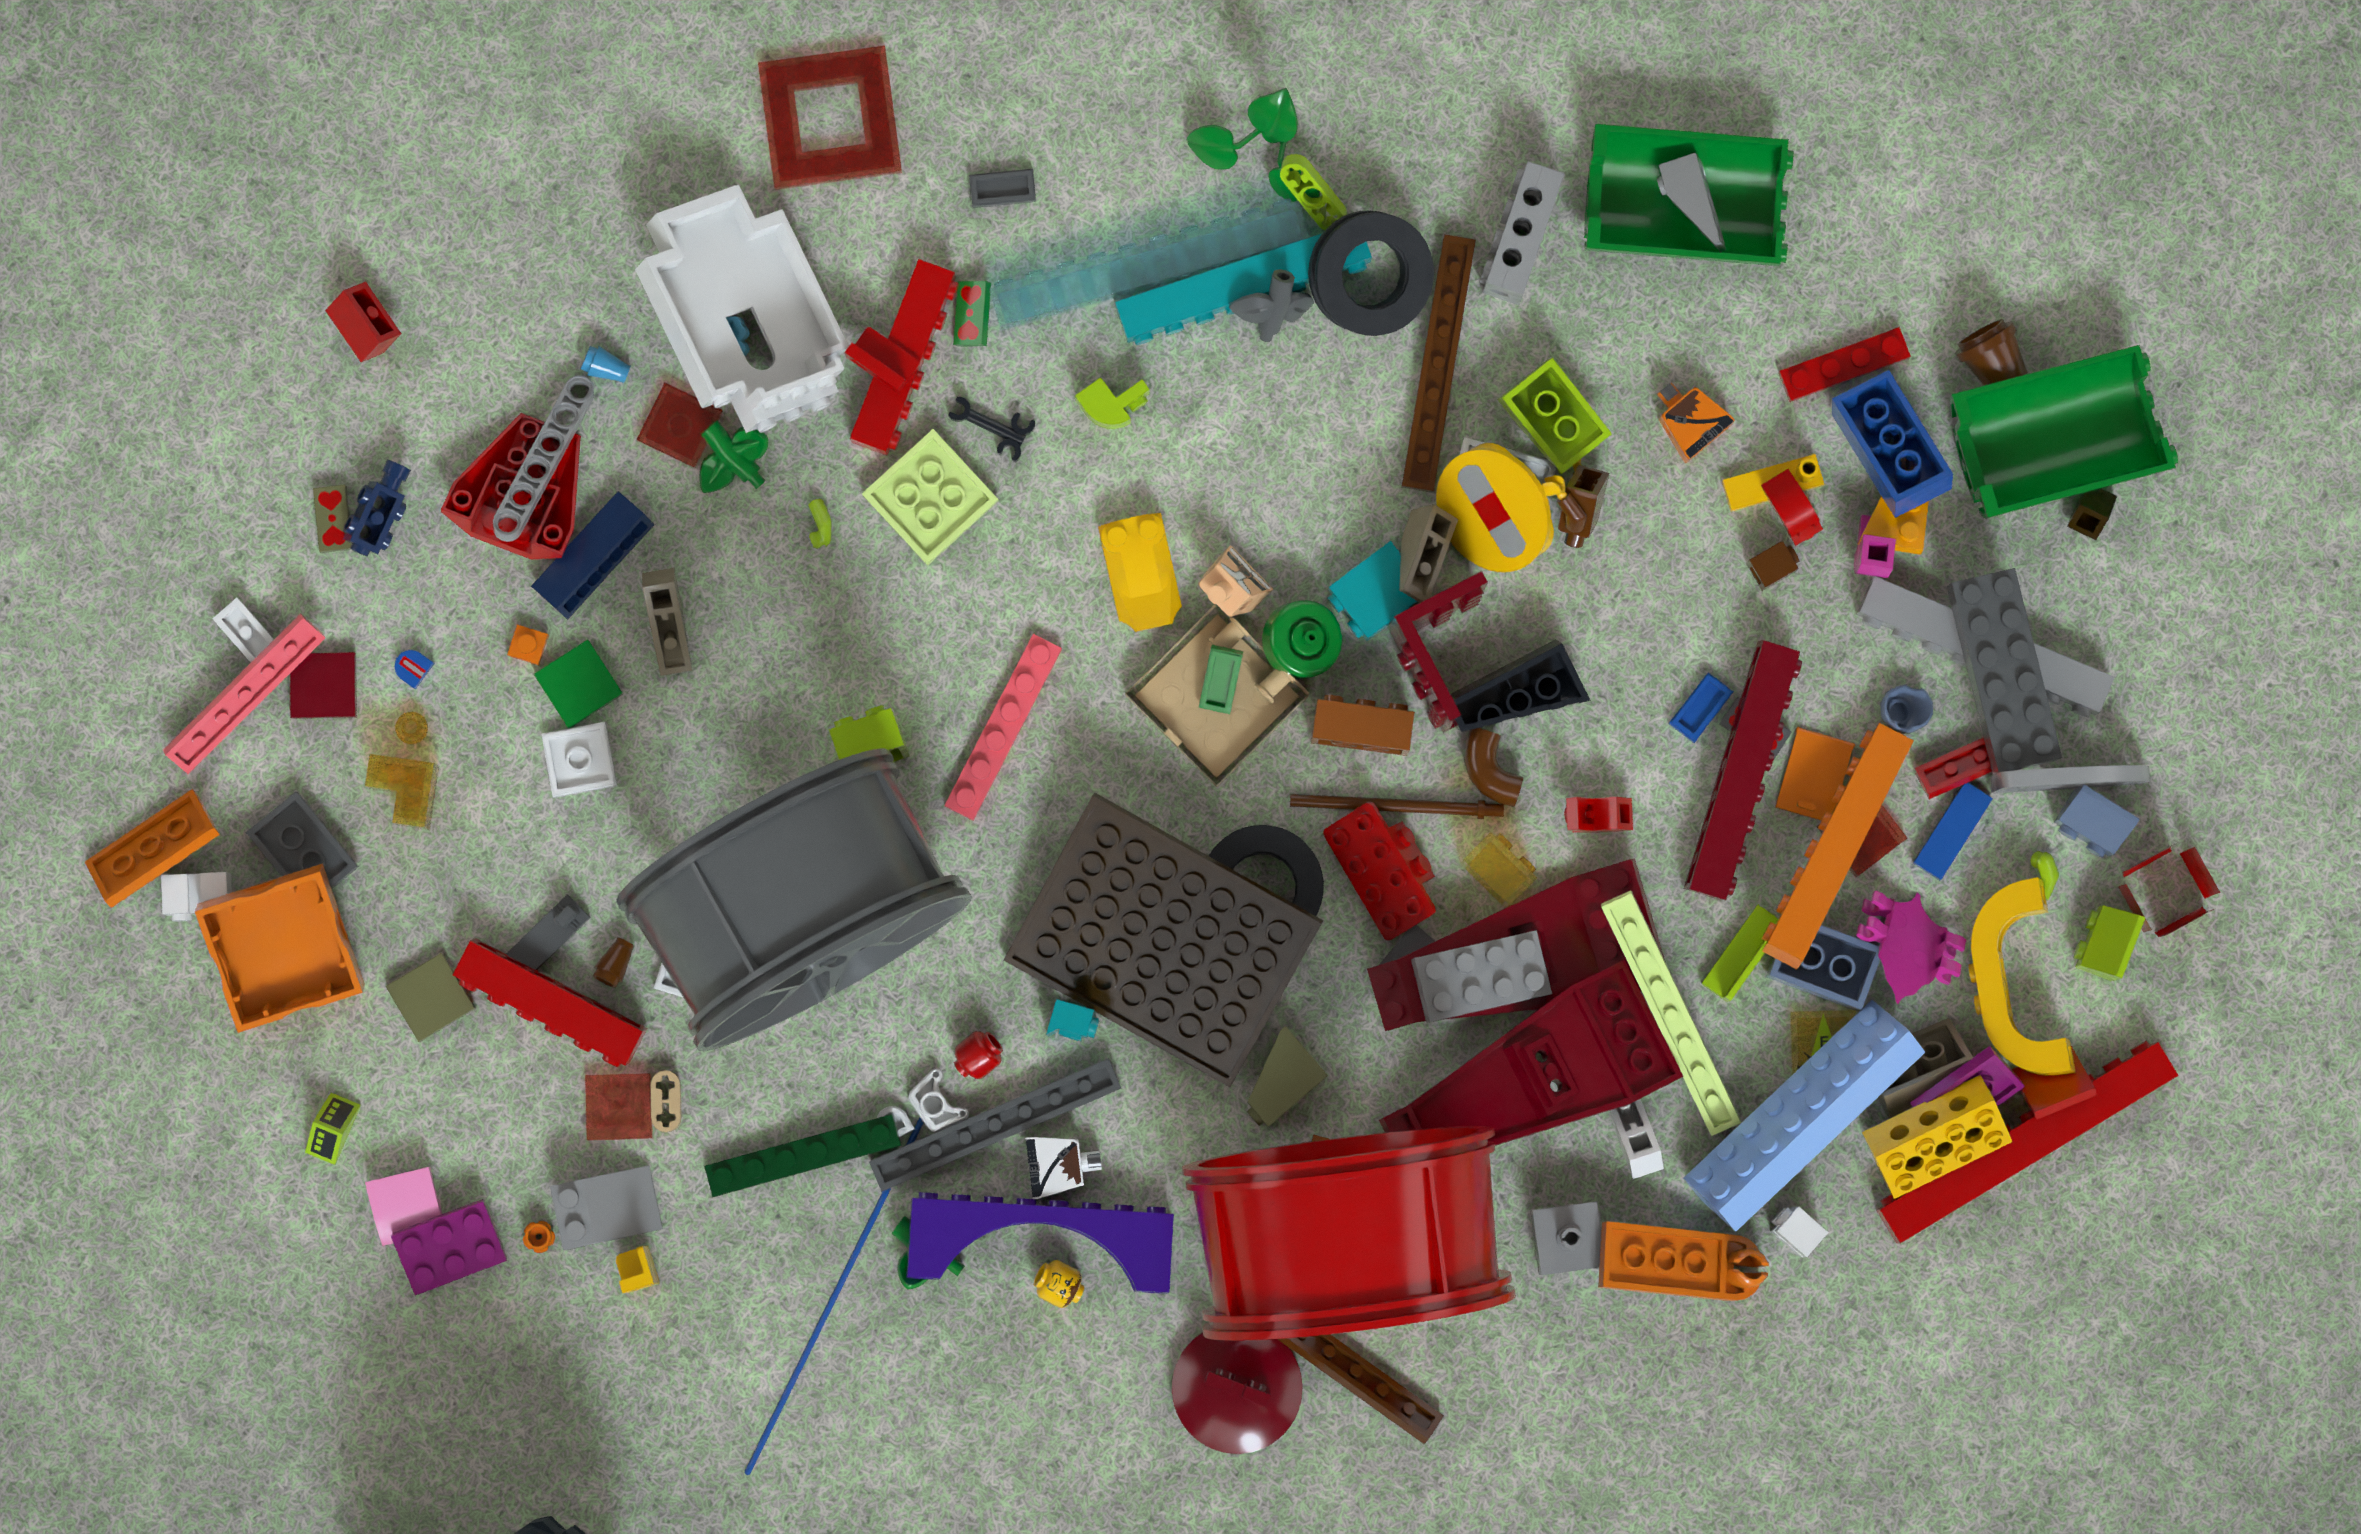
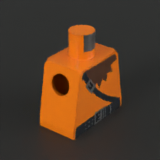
(1692, 420)

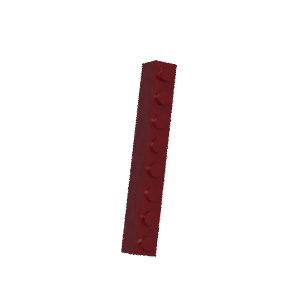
(1742, 770)

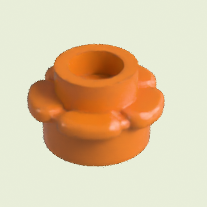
(532, 1230)

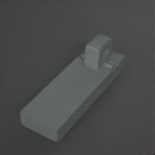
(549, 933)

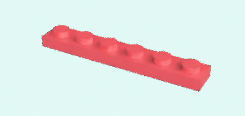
(244, 693)
(1003, 727)

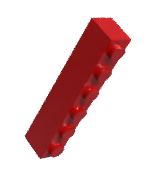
(913, 332)
(549, 1002)

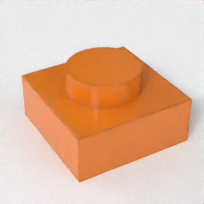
(528, 645)

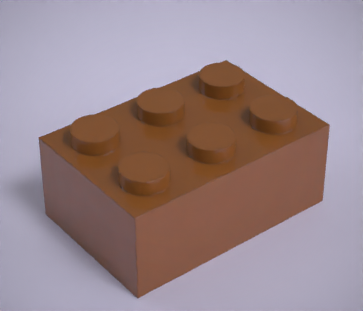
(1363, 725)

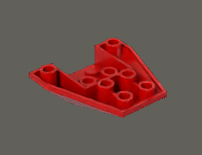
(485, 482)

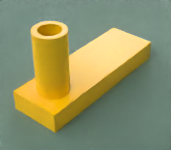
(1746, 488)

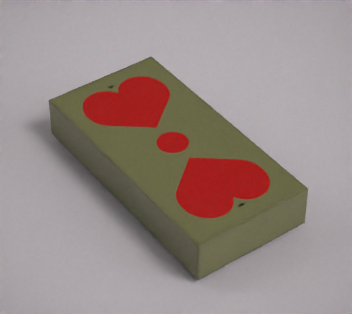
(331, 514)

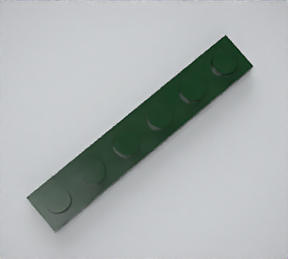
(802, 1155)

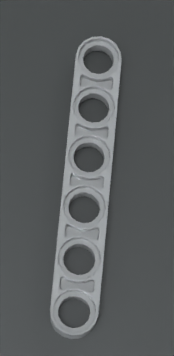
(540, 456)

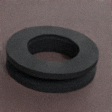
(1412, 287)
(1283, 846)

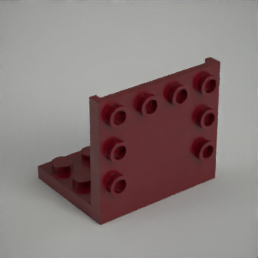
(1414, 654)

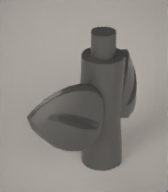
(1272, 309)

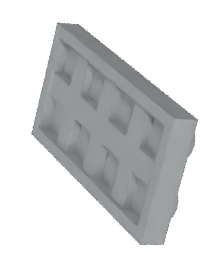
(1481, 976)

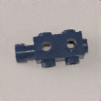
(377, 519)

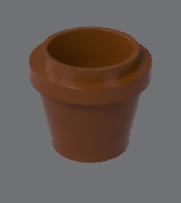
(1992, 353)

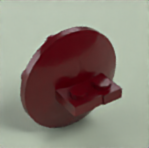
(1236, 1392)

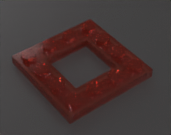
(786, 76)

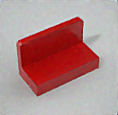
(882, 359)

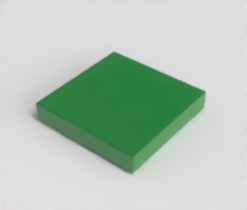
(578, 684)

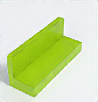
(1739, 956)

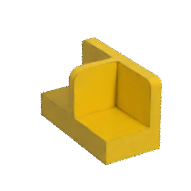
(636, 1269)

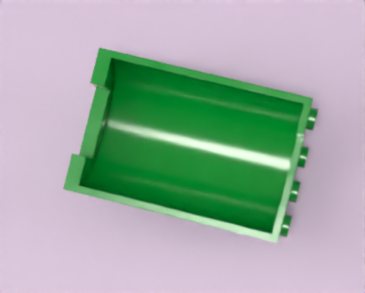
(1633, 217)
(2059, 432)

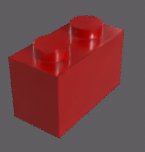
(363, 321)

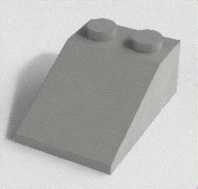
(606, 1207)

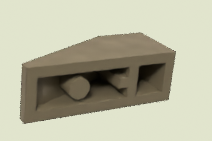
(1424, 550)
(666, 621)

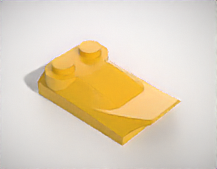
(1141, 571)

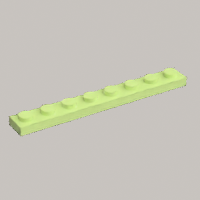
(1671, 1013)

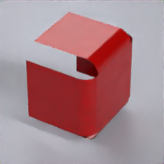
(2200, 875)

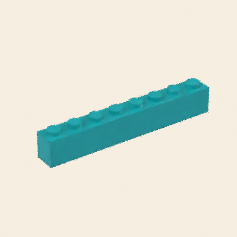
(1213, 291)

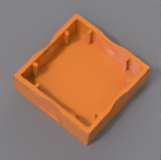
(280, 947)

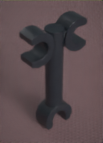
(1014, 436)

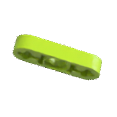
(1311, 179)

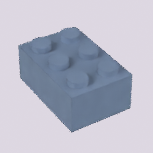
(1833, 969)

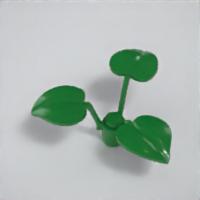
(1270, 115)

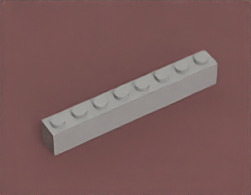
(1935, 627)

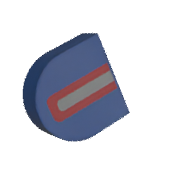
(412, 667)

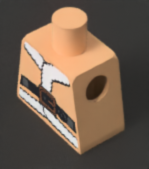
(1234, 584)

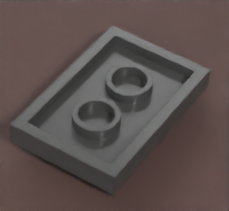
(298, 839)

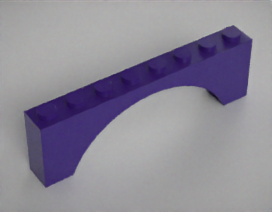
(1134, 1239)

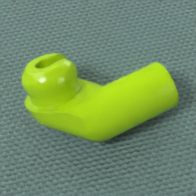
(823, 523)
(2047, 869)

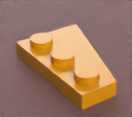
(1906, 529)

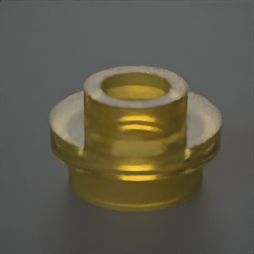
(418, 735)

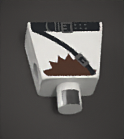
(1058, 1165)

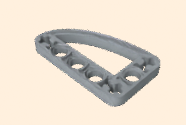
(2068, 778)

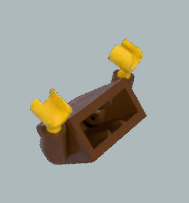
(1579, 503)

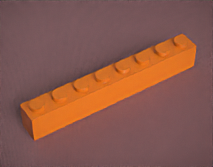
(1837, 846)

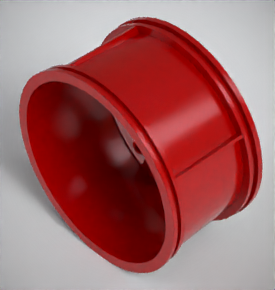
(1349, 1233)

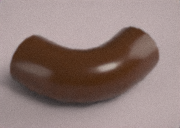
(1484, 769)

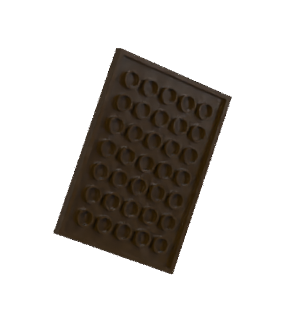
(1162, 940)

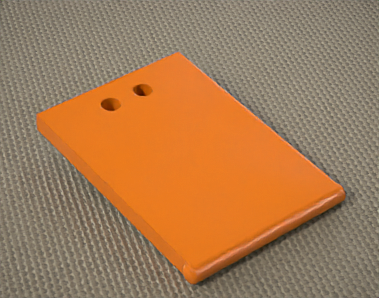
(1813, 773)

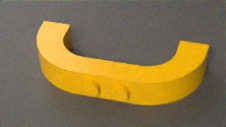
(1988, 971)

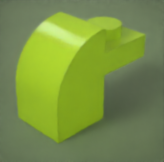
(1106, 409)

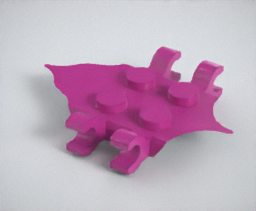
(1910, 944)

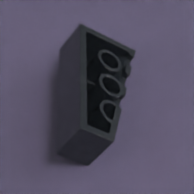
(1523, 687)

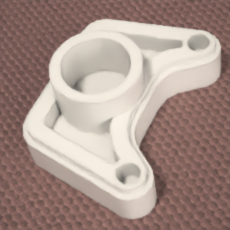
(932, 1105)

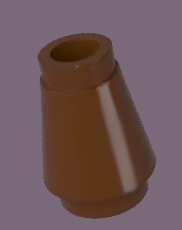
(614, 963)

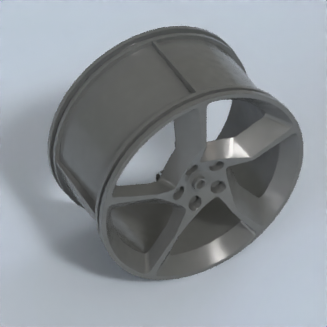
(792, 898)

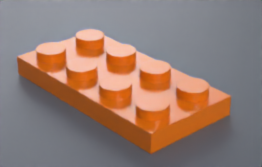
(151, 848)

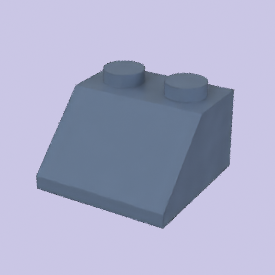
(2095, 821)

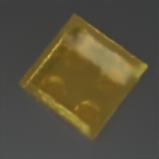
(1499, 869)

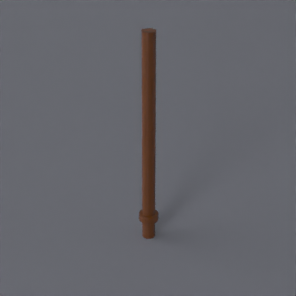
(1399, 805)

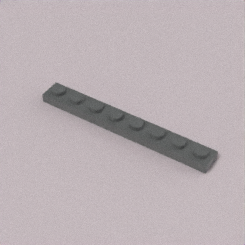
(995, 1125)

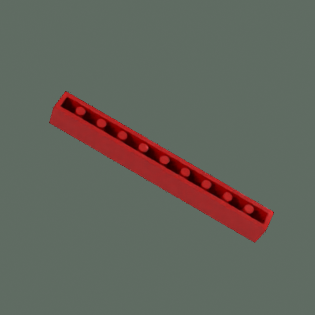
(2031, 1140)

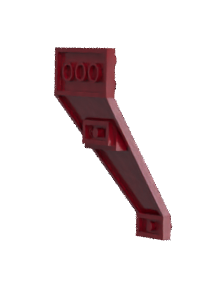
(1570, 931)
(1593, 1045)

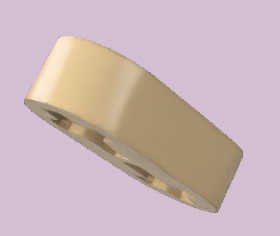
(658, 1101)

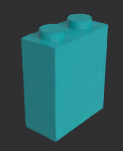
(1371, 593)

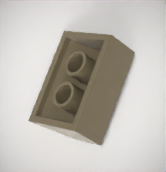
(1943, 1055)

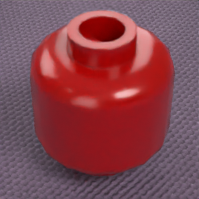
(978, 1054)

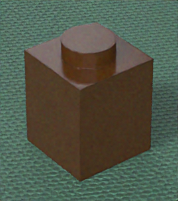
(1773, 565)

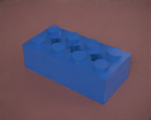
(1909, 448)

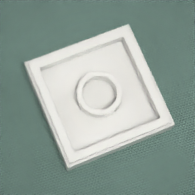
(579, 759)

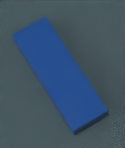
(1952, 831)

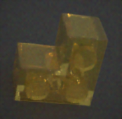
(413, 783)

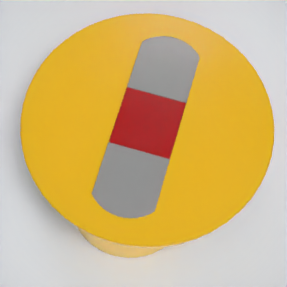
(1498, 508)

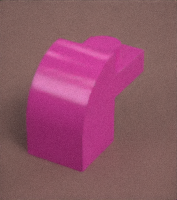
(1874, 553)

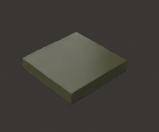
(430, 997)

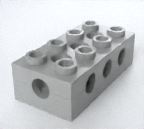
(1541, 186)

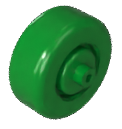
(1302, 639)

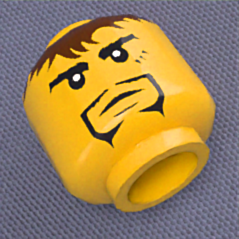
(1058, 1283)

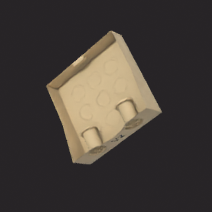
(1212, 735)

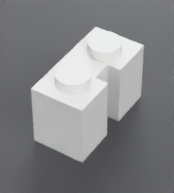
(185, 891)
(1798, 1230)

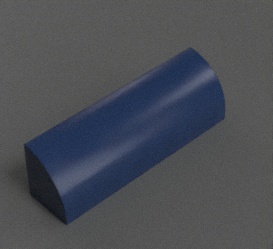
(593, 555)

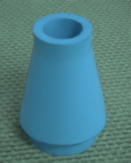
(604, 365)

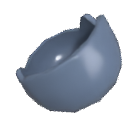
(1906, 709)

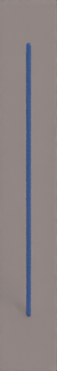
(824, 1316)

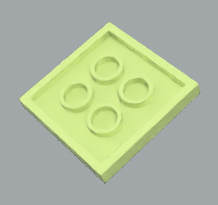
(930, 497)

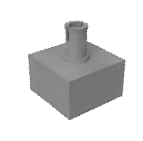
(1567, 1237)

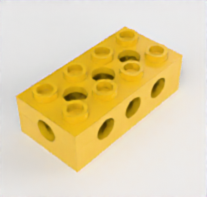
(1937, 1137)

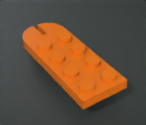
(1678, 1262)

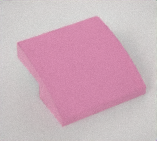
(402, 1201)

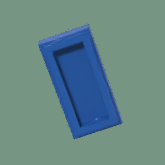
(1701, 707)

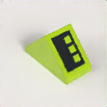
(331, 1128)

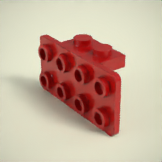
(1383, 868)

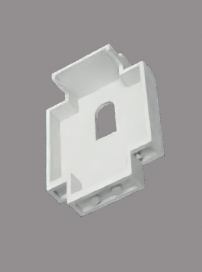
(725, 262)

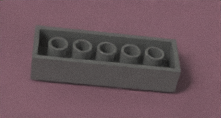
(2004, 671)

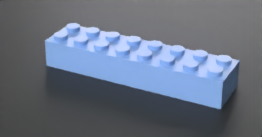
(1804, 1115)

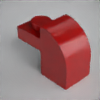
(1792, 507)
(1598, 814)

